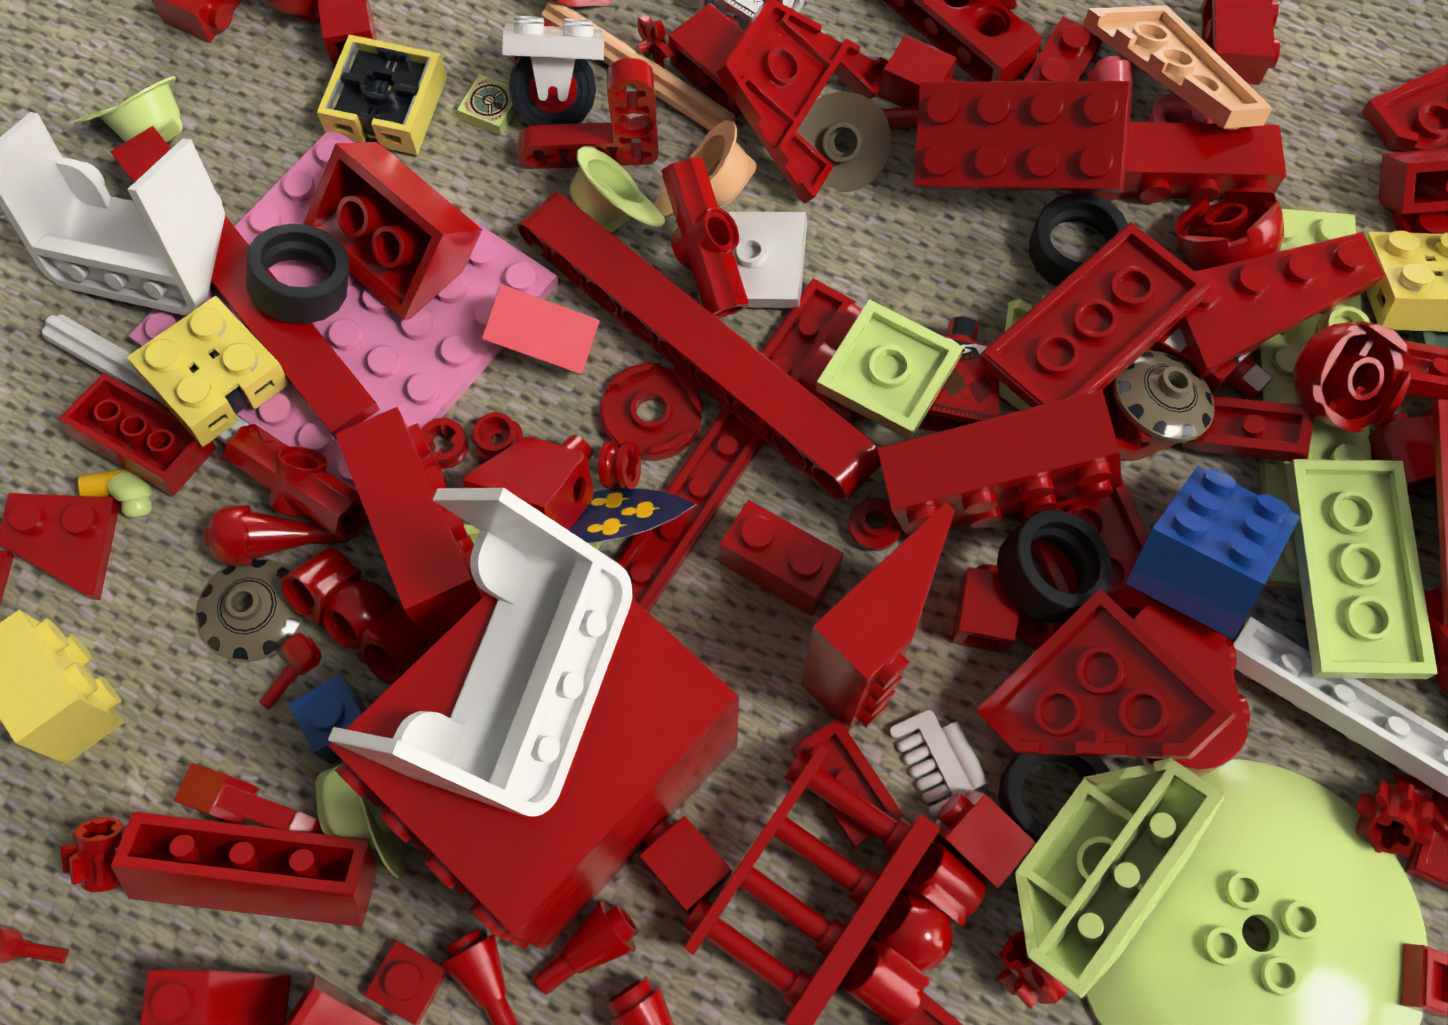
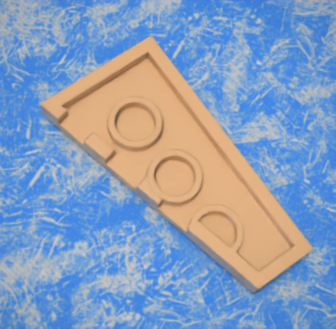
(1180, 61)

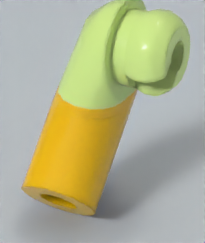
(121, 485)

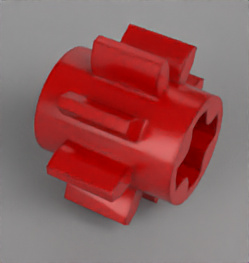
(1395, 818)
(92, 854)
(1025, 977)

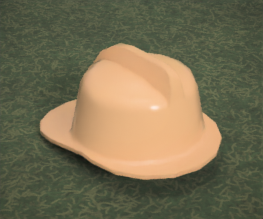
(725, 163)

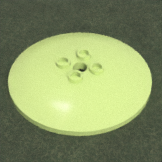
(1328, 899)

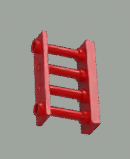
(835, 940)

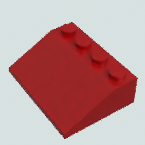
(864, 638)

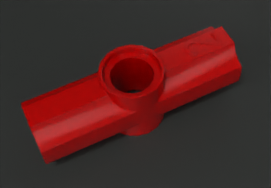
(704, 237)
(297, 481)

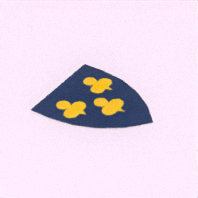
(626, 512)

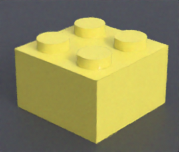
(49, 692)

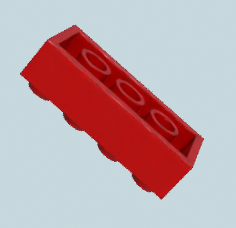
(135, 434)

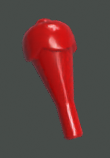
(242, 535)

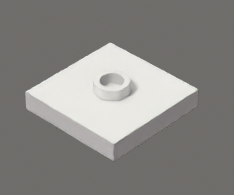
(771, 257)

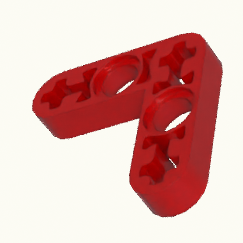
(558, 143)

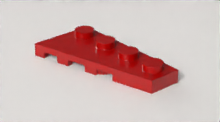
(1274, 295)

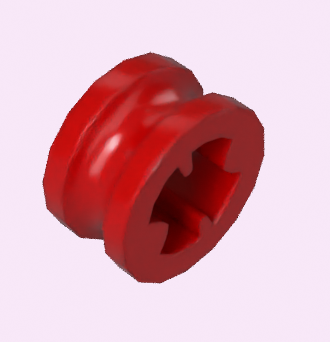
(447, 426)
(619, 465)

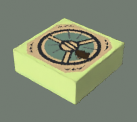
(487, 105)

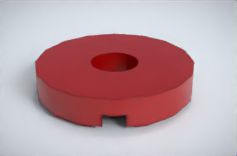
(652, 382)

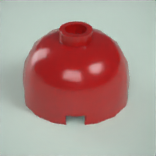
(1231, 230)
(1352, 375)

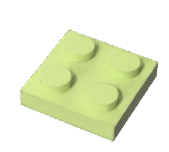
(889, 369)

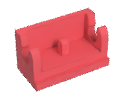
(540, 329)

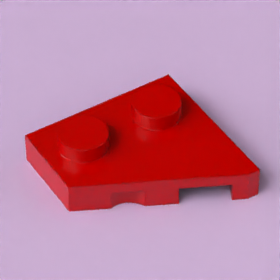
(62, 536)

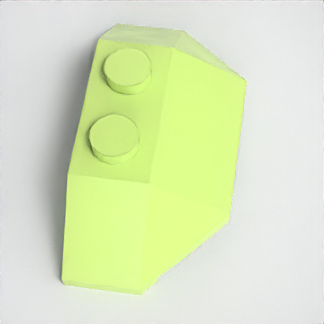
(1109, 865)

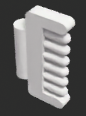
(949, 753)

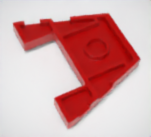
(777, 77)

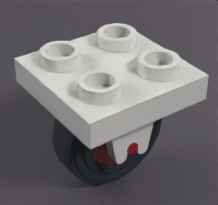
(552, 75)

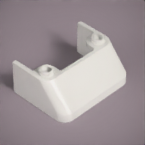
(81, 238)
(533, 668)

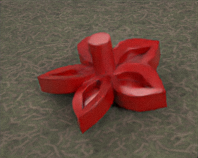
(653, 40)

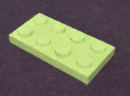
(1359, 570)

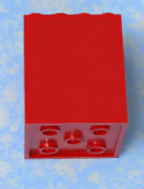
(643, 753)

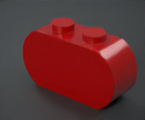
(1212, 662)

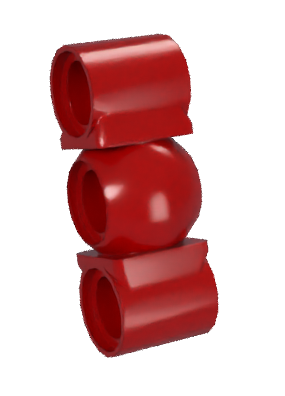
(355, 613)
(914, 935)

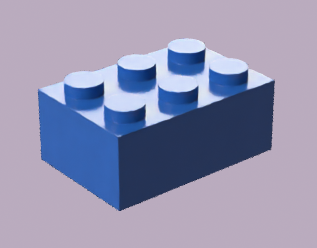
(1213, 550)

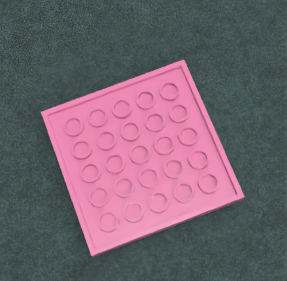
(400, 362)

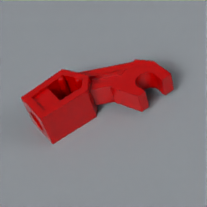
(237, 801)

